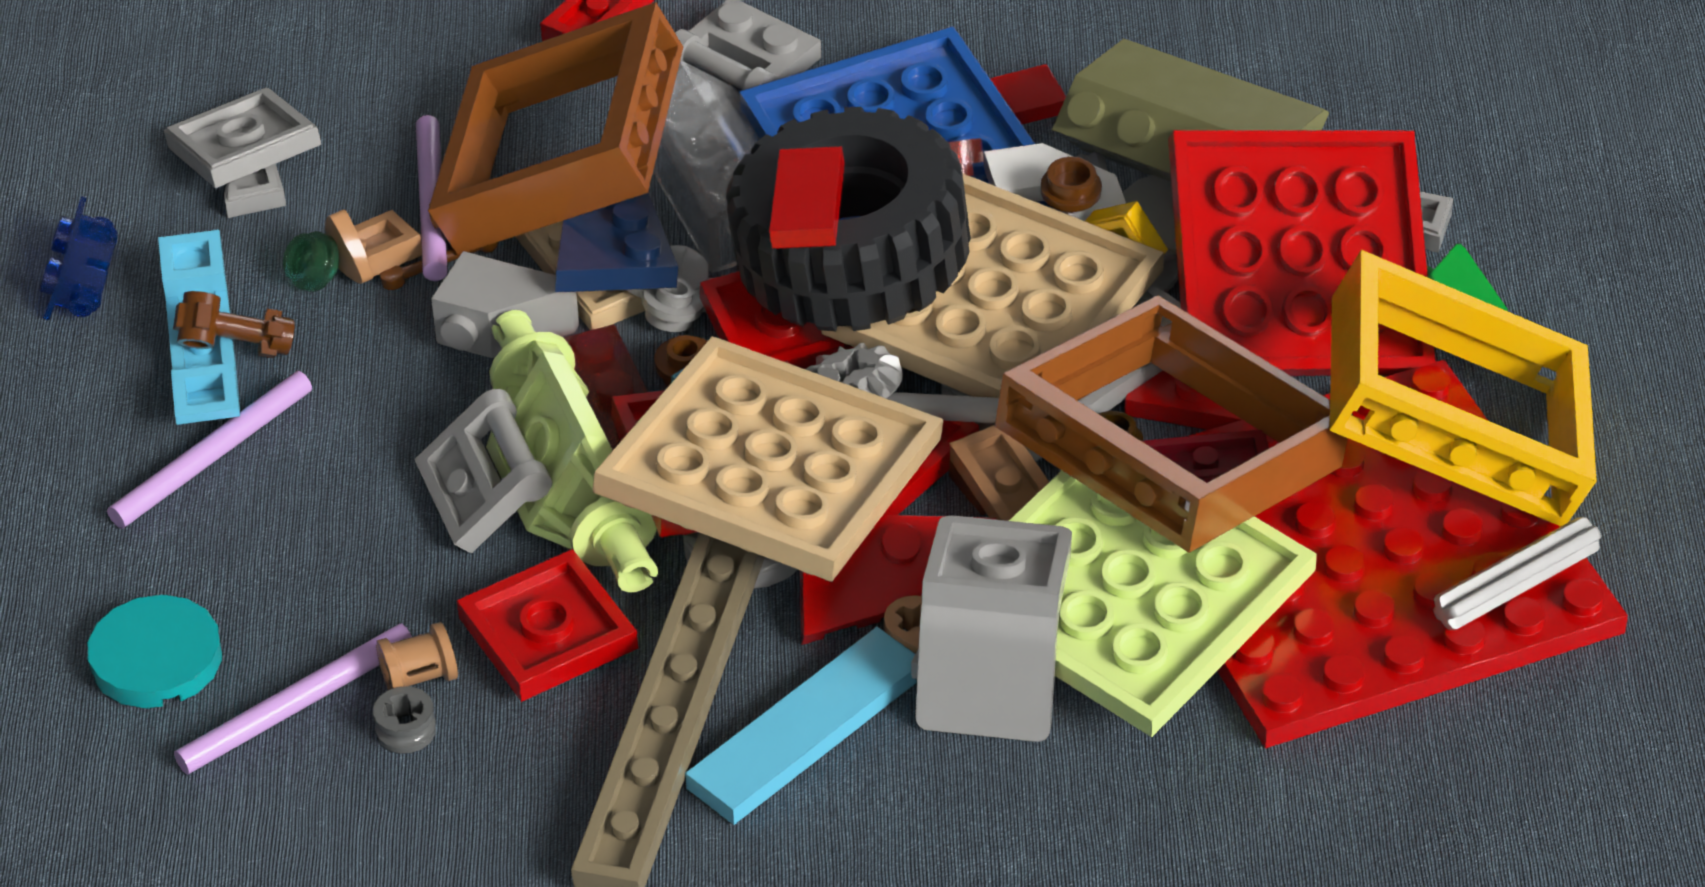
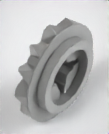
(862, 368)

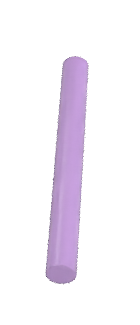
(429, 164)
(209, 450)
(284, 703)

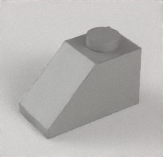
(485, 288)

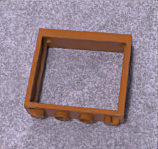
(484, 211)
(1043, 414)

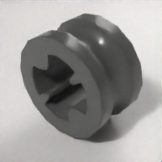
(404, 702)

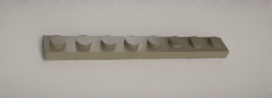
(667, 717)

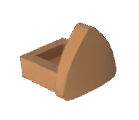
(373, 244)

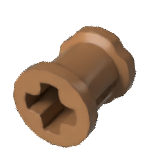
(417, 658)

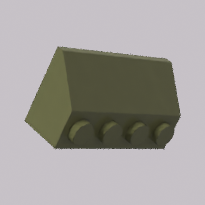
(1138, 96)

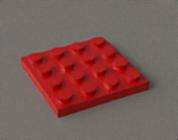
(1276, 225)

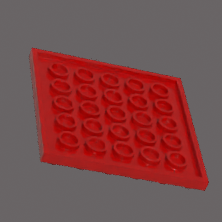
(1384, 547)

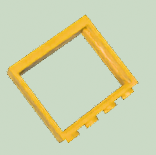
(1443, 436)

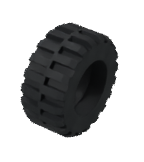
(887, 260)

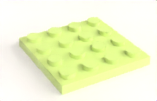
(1146, 617)

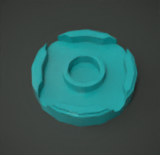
(154, 650)

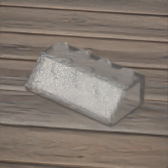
(697, 159)

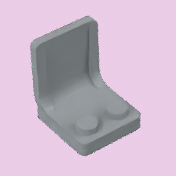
(991, 627)

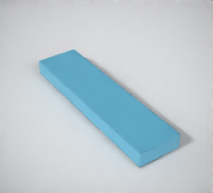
(802, 726)

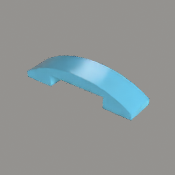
(201, 378)

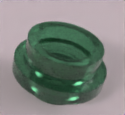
(311, 260)

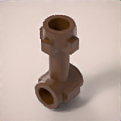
(201, 321)

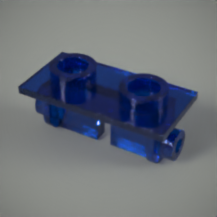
(81, 271)

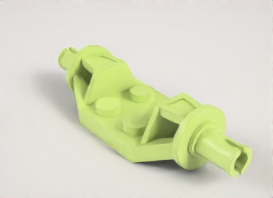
(571, 445)

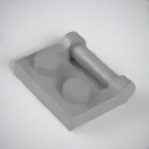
(747, 46)
(464, 478)

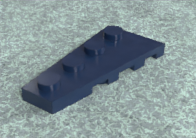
(616, 250)

